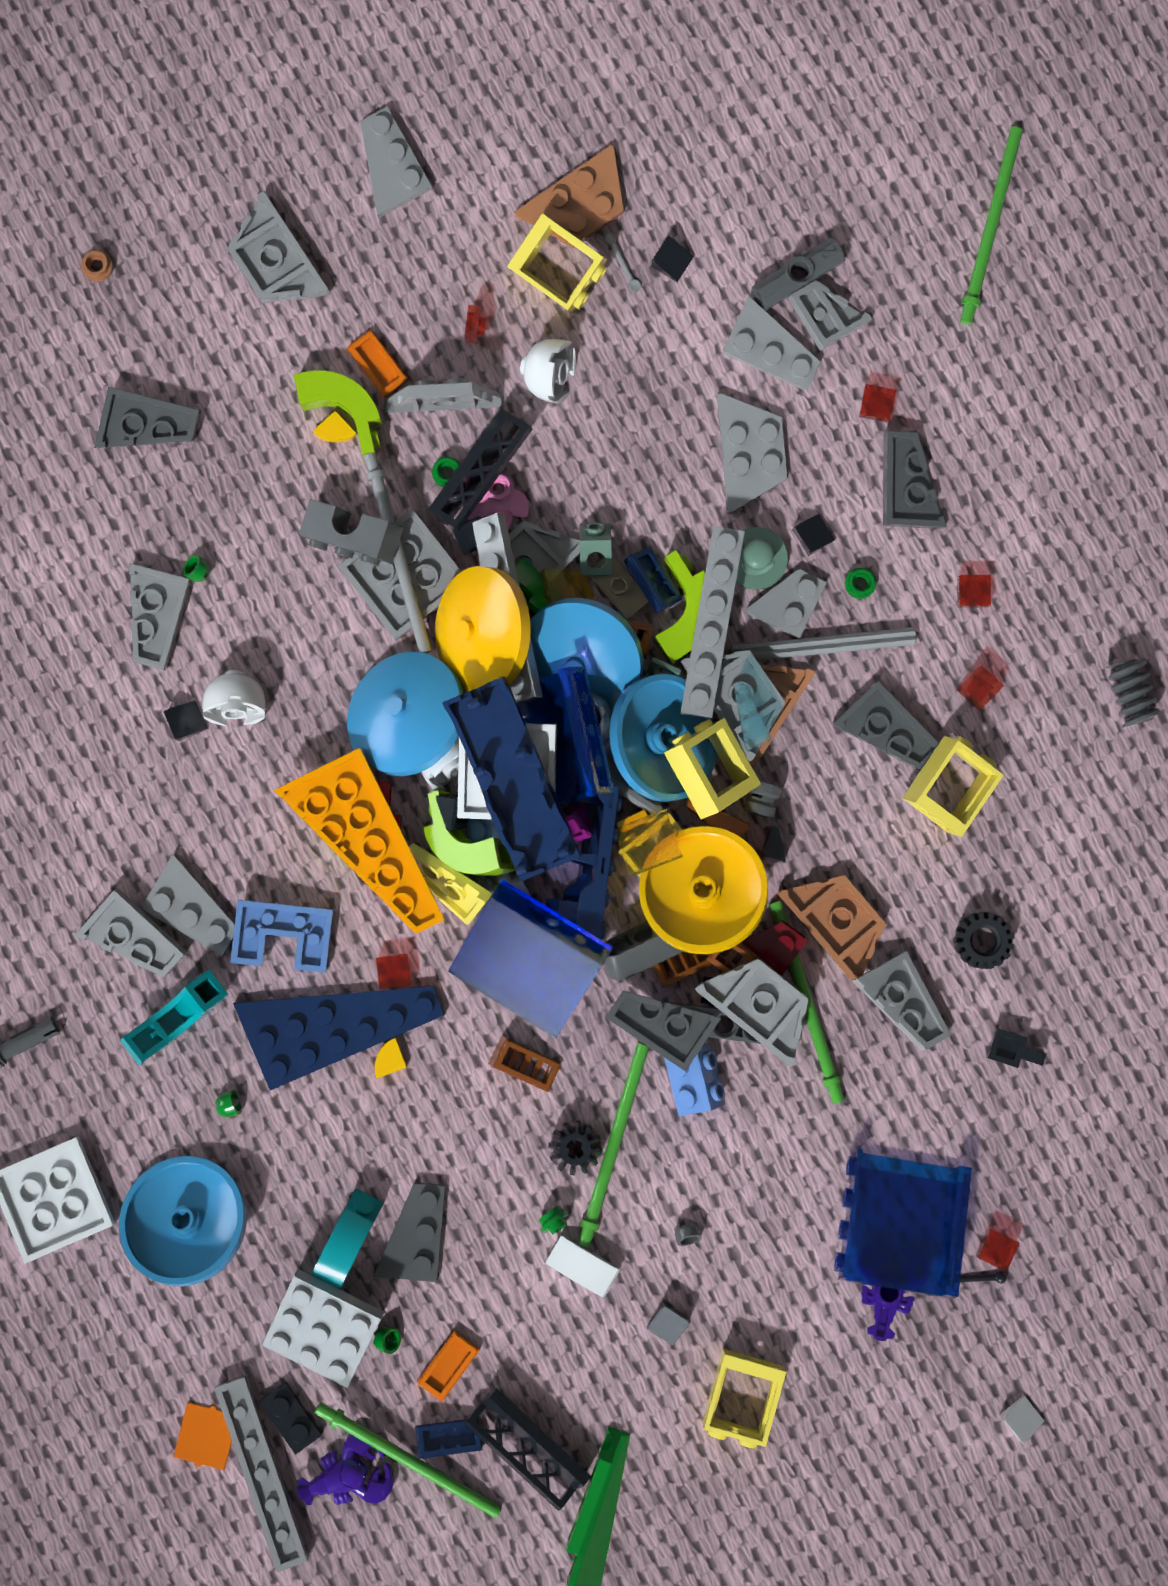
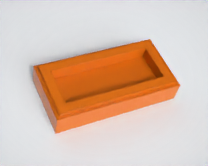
(377, 363)
(448, 1365)

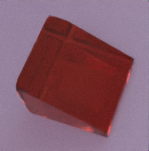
(980, 687)

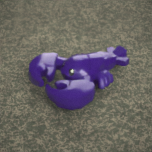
(885, 1304)
(347, 1476)

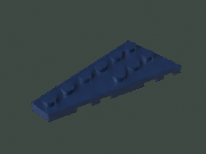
(315, 1031)

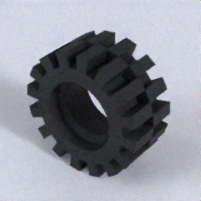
(1002, 935)

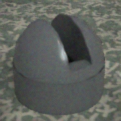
(687, 1234)

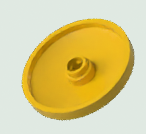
(483, 627)
(708, 895)

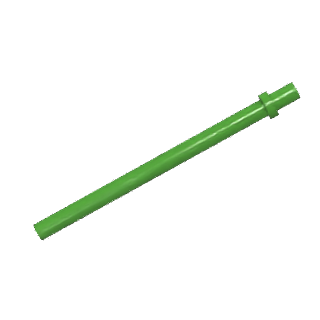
(972, 299)
(831, 1078)
(590, 1222)
(338, 1419)

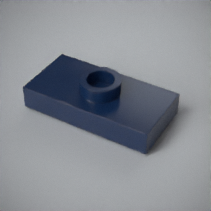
(653, 579)
(446, 1439)

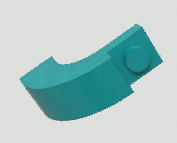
(175, 1018)
(347, 1239)

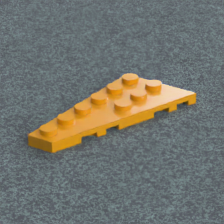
(356, 822)

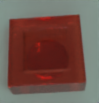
(475, 324)
(877, 403)
(973, 591)
(393, 971)
(997, 1249)

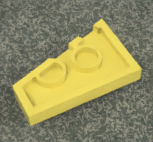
(451, 887)

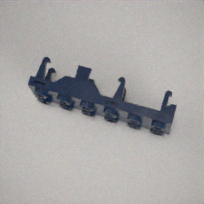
(512, 778)
(588, 895)

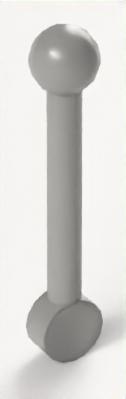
(634, 285)

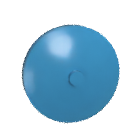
(588, 635)
(401, 715)
(643, 729)
(182, 1221)

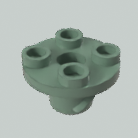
(761, 559)

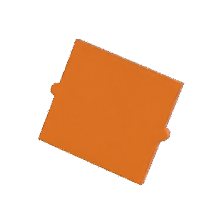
(203, 1437)

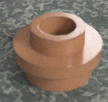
(92, 257)

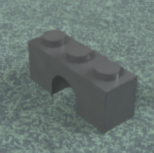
(372, 539)

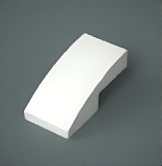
(582, 1266)

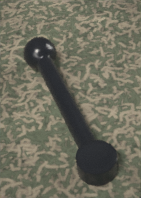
(999, 1277)

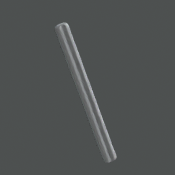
(829, 644)

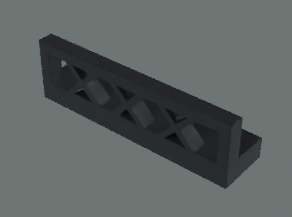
(476, 466)
(535, 1440)

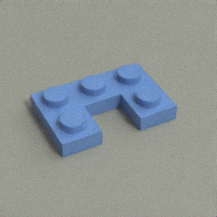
(259, 919)

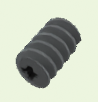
(1133, 692)

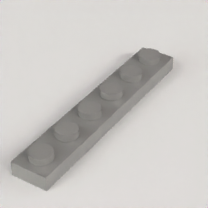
(496, 551)
(712, 622)
(261, 1473)

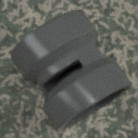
(763, 800)

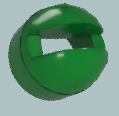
(196, 568)
(225, 1104)
(385, 1346)

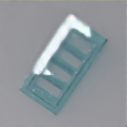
(751, 724)

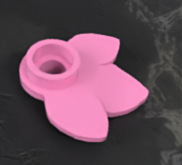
(510, 502)

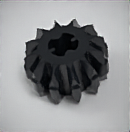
(564, 1148)

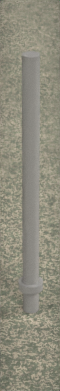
(375, 476)

